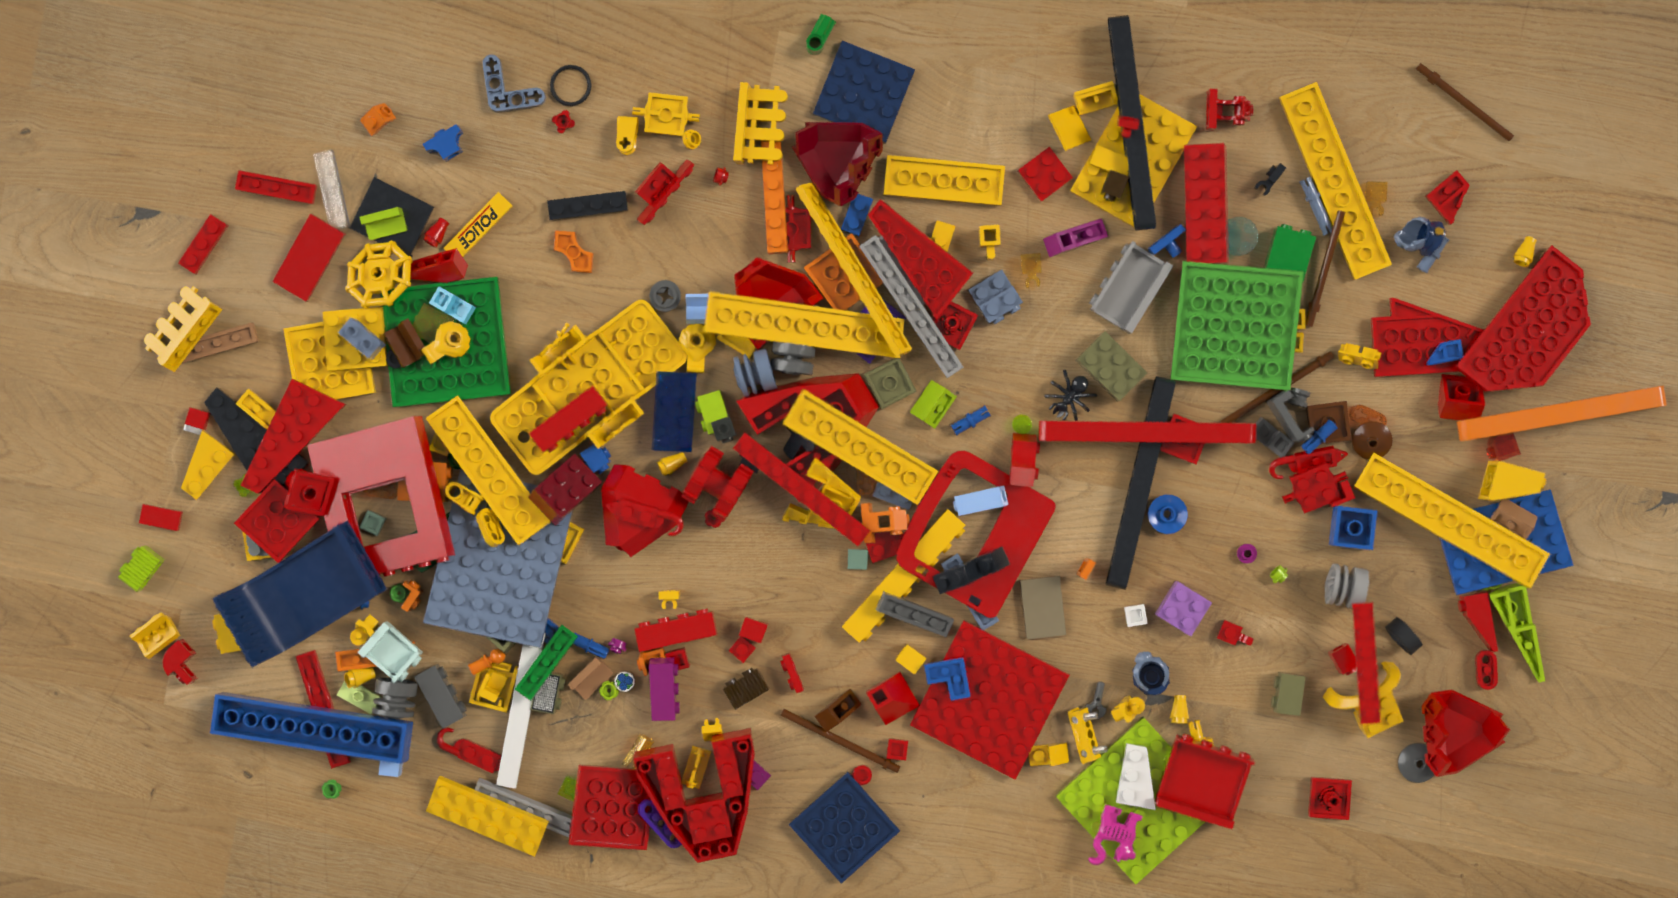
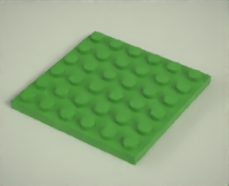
(1236, 325)

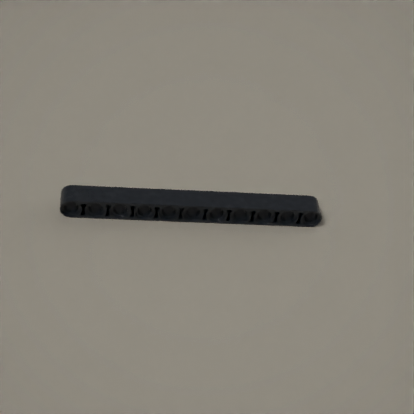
(1130, 106)
(1139, 488)

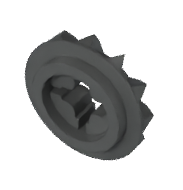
(661, 287)

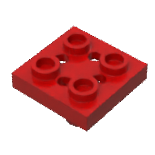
(965, 319)
(1338, 807)

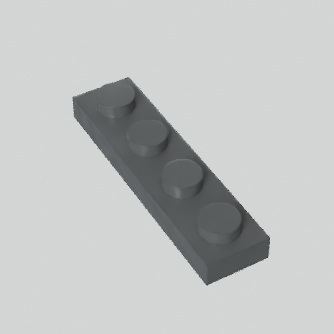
(914, 614)

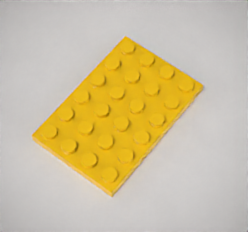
(1165, 143)

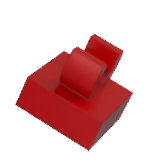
(1127, 124)

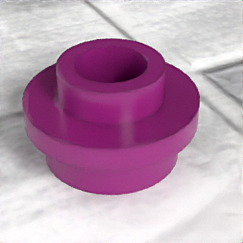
(1240, 553)
(617, 646)

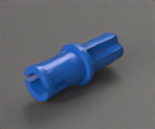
(1319, 436)
(591, 646)

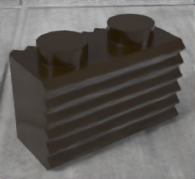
(746, 688)

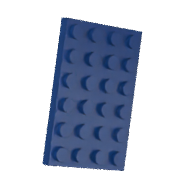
(1471, 574)

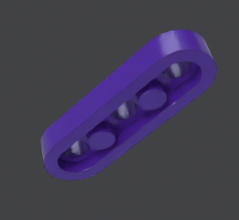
(652, 818)

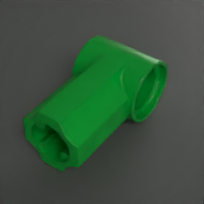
(820, 33)

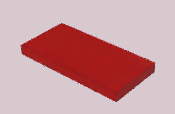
(309, 257)

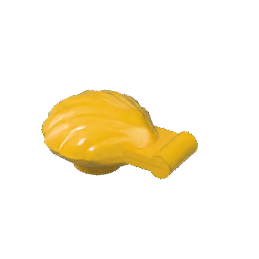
(450, 341)
(696, 352)

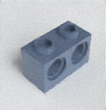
(362, 338)

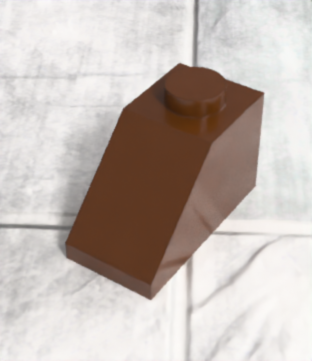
(838, 710)

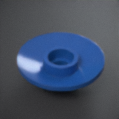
(1177, 517)

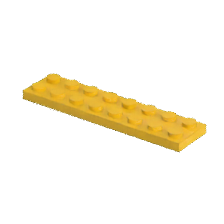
(860, 447)
(487, 470)

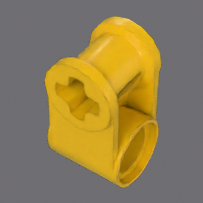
(627, 131)
(467, 499)

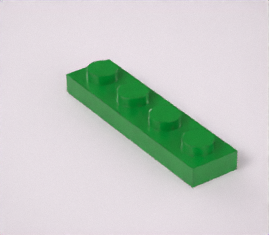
(546, 662)

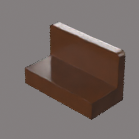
(405, 343)

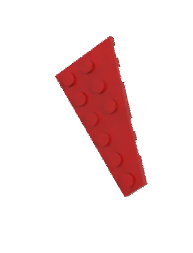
(294, 425)

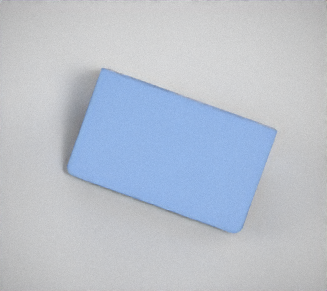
(696, 308)

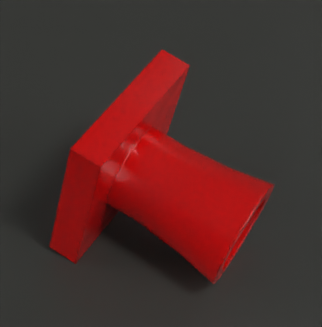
(308, 492)

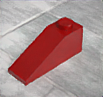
(440, 267)
(1478, 614)

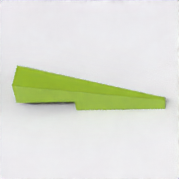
(1515, 611)

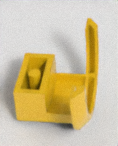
(1388, 707)

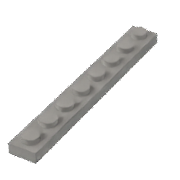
(911, 306)

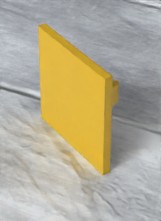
(1069, 127)

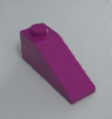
(1075, 237)

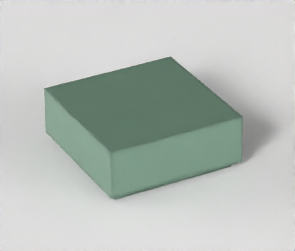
(372, 522)
(857, 559)

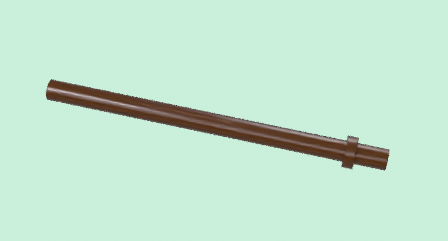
(1319, 362)
(886, 763)

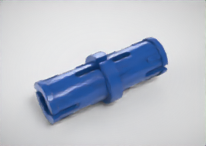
(970, 420)

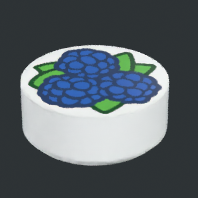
(624, 681)

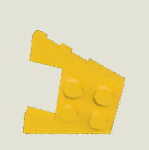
(833, 488)

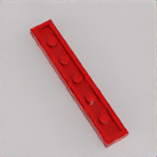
(318, 694)

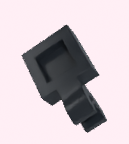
(1273, 175)

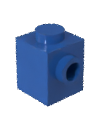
(596, 459)

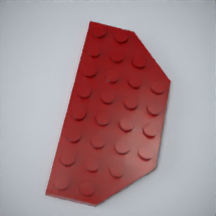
(1531, 328)

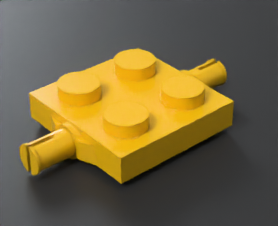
(666, 114)

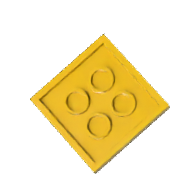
(339, 351)

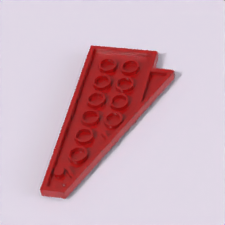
(1411, 337)

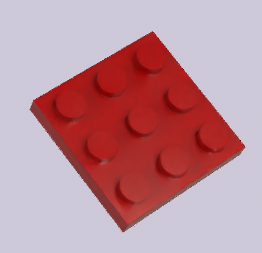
(272, 525)

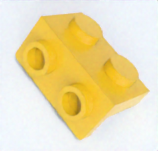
(155, 635)

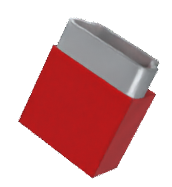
(196, 420)

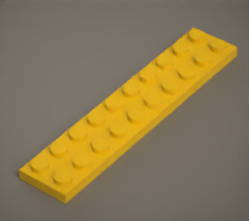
(1335, 179)
(795, 324)
(1451, 520)

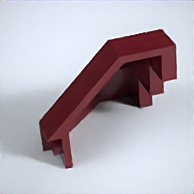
(837, 156)

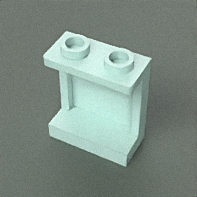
(391, 652)

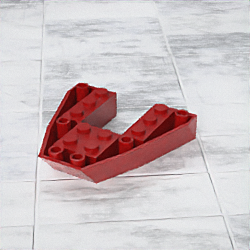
(843, 392)
(707, 824)

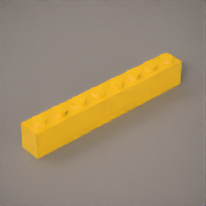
(898, 581)

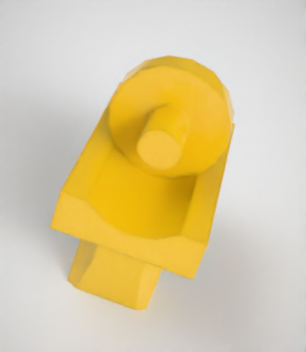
(363, 630)
(1128, 709)

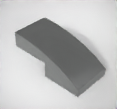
(1272, 438)

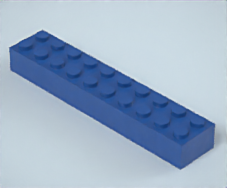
(311, 727)

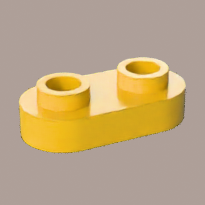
(490, 527)

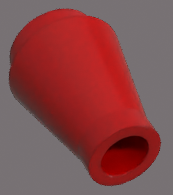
(436, 233)

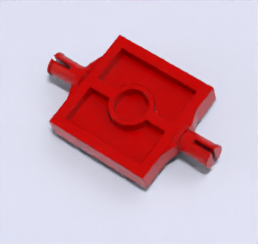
(798, 228)
(1315, 487)

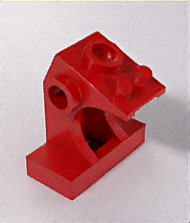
(1214, 109)

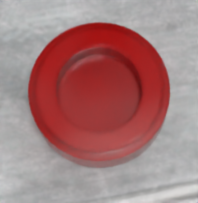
(862, 774)

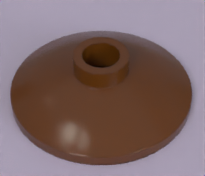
(1372, 431)

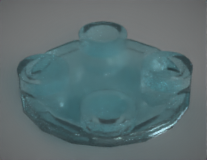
(1241, 236)

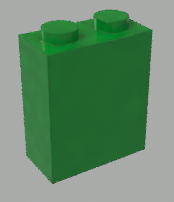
(1290, 249)

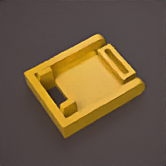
(507, 692)

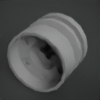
(1343, 585)

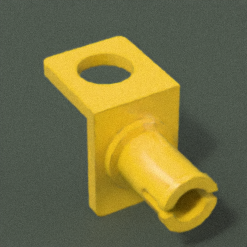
(1196, 731)

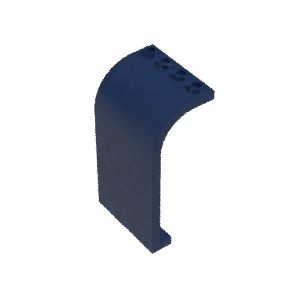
(300, 595)

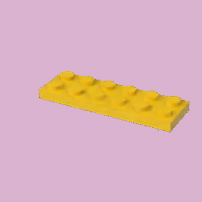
(944, 180)
(487, 816)

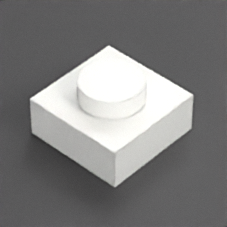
(1135, 615)

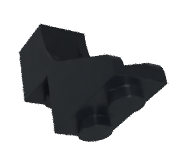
(971, 570)

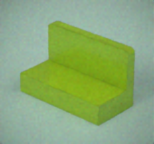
(384, 223)
(933, 404)

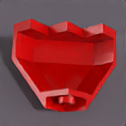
(775, 283)
(627, 484)
(1459, 731)

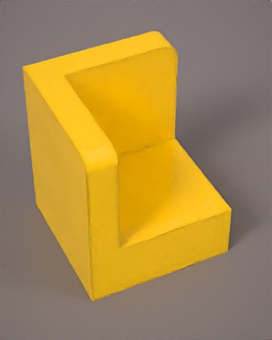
(910, 658)
(492, 686)

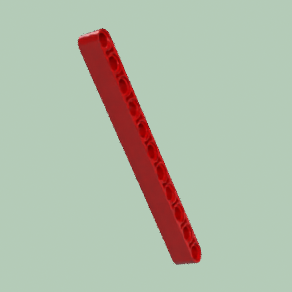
(1147, 432)

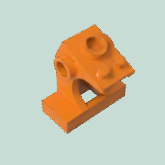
(898, 521)

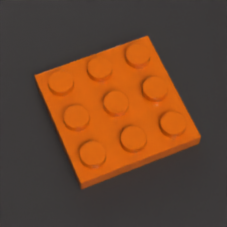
(833, 280)

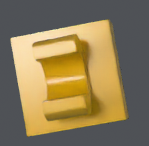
(669, 595)
(710, 730)

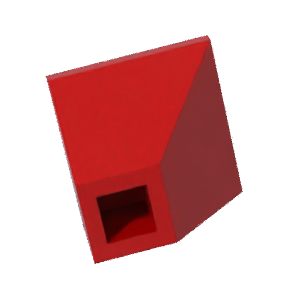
(892, 698)

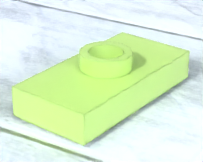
(360, 697)

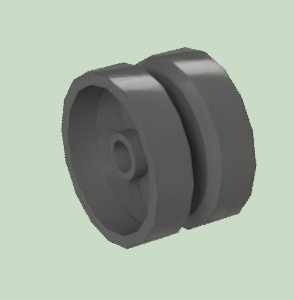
(792, 361)

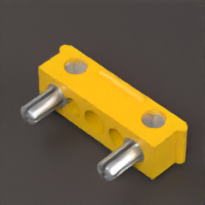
(1084, 734)

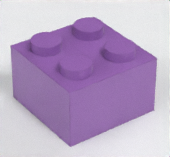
(1183, 608)

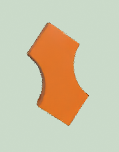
(567, 244)

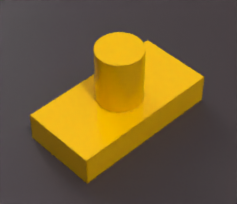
(943, 234)

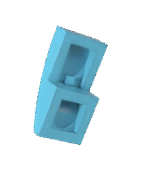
(452, 305)

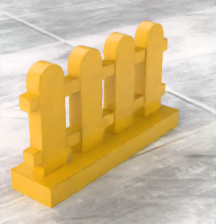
(756, 114)
(190, 332)

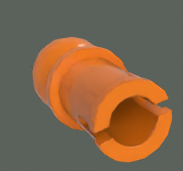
(496, 656)

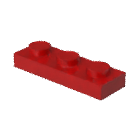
(203, 244)

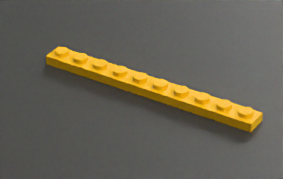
(853, 269)

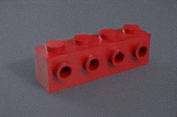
(568, 419)
(675, 631)

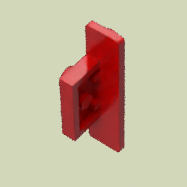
(659, 186)

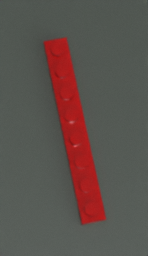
(801, 489)

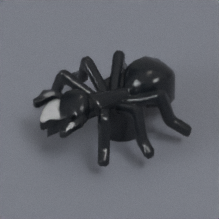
(1071, 394)

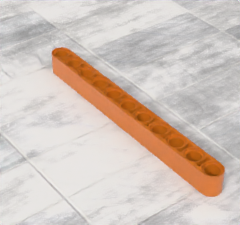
(1561, 413)

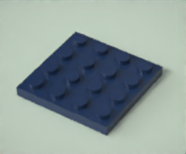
(863, 89)
(844, 827)

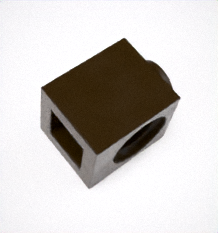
(1114, 186)

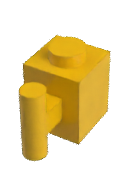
(989, 238)

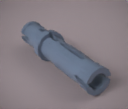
(1316, 205)

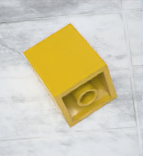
(1508, 481)

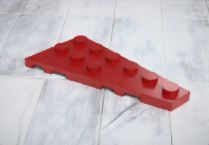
(928, 265)

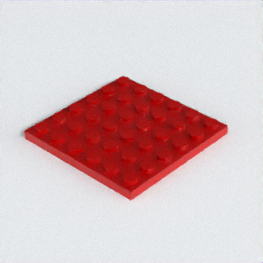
(1007, 702)

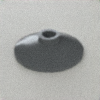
(1407, 763)

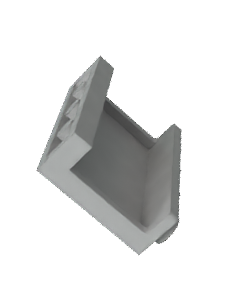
(1130, 287)

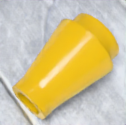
(1525, 252)
(671, 463)
(357, 677)
(1179, 711)

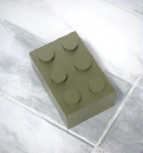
(1111, 366)

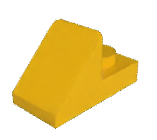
(1049, 754)

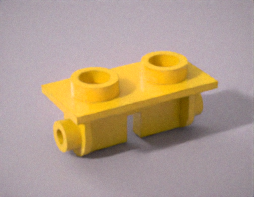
(1350, 355)
(696, 767)

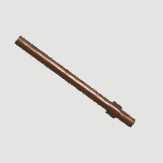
(1434, 78)
(1314, 306)

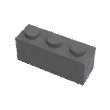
(441, 695)

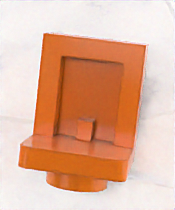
(377, 118)
(413, 599)
(644, 658)

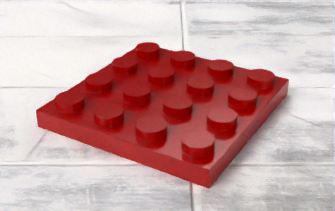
(608, 809)

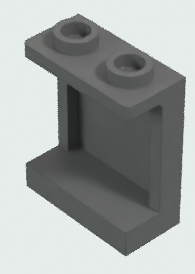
(1285, 419)

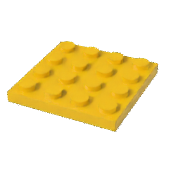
(309, 365)

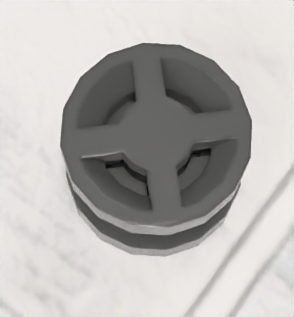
(1299, 397)

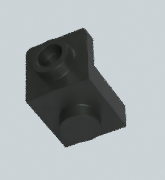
(723, 430)

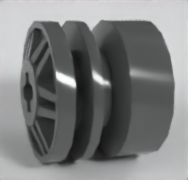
(394, 698)

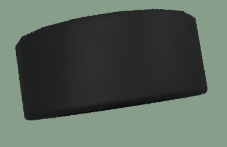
(1404, 636)

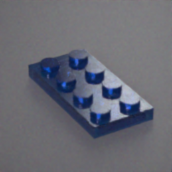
(674, 411)

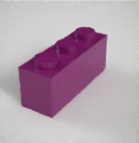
(663, 689)

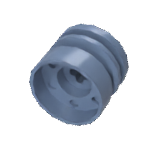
(754, 372)

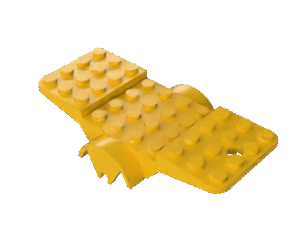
(615, 359)

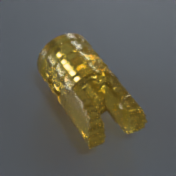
(641, 743)

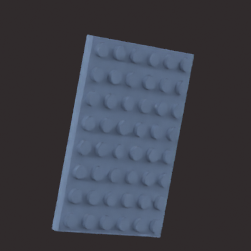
(496, 589)

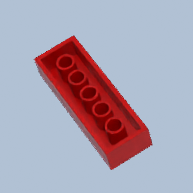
(1206, 203)

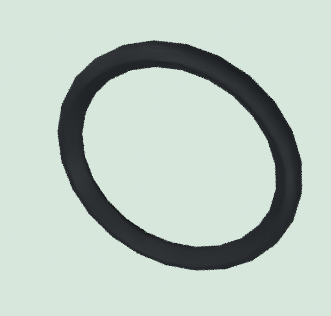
(588, 85)

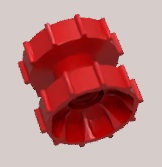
(717, 483)

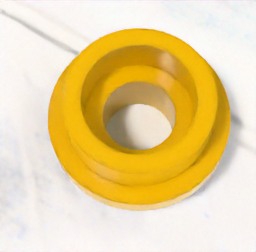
(691, 139)

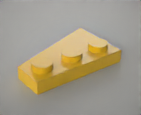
(206, 463)

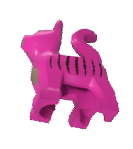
(1115, 831)

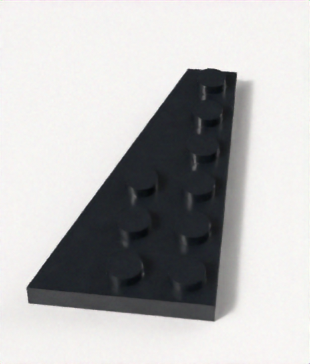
(244, 432)

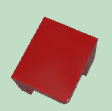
(1345, 492)
(753, 629)

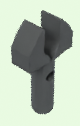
(1097, 700)

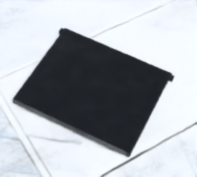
(384, 196)

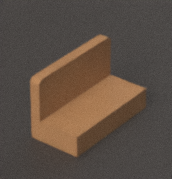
(1514, 518)
(591, 678)

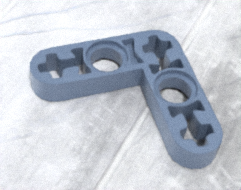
(500, 92)

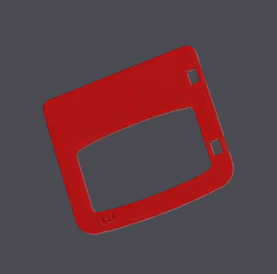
(1015, 529)

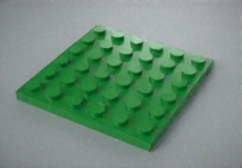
(477, 373)

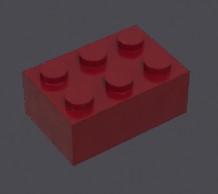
(565, 489)

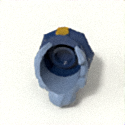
(1421, 235)
(1150, 674)

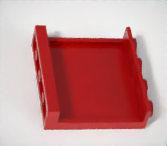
(1204, 780)

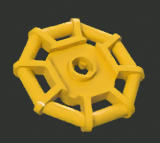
(385, 281)

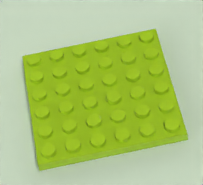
(1098, 785)

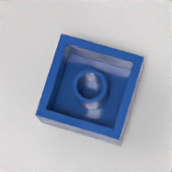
(1353, 527)

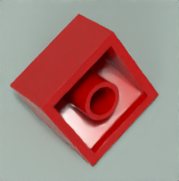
(1459, 398)

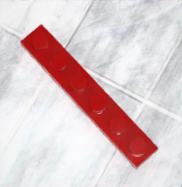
(1366, 663)

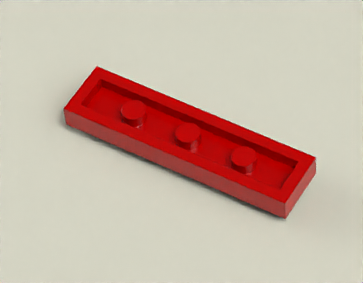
(275, 187)

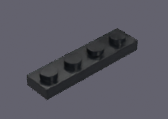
(587, 205)

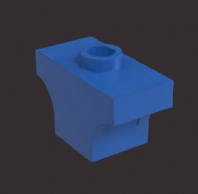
(445, 143)

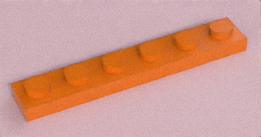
(774, 204)

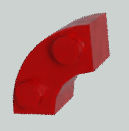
(1023, 459)

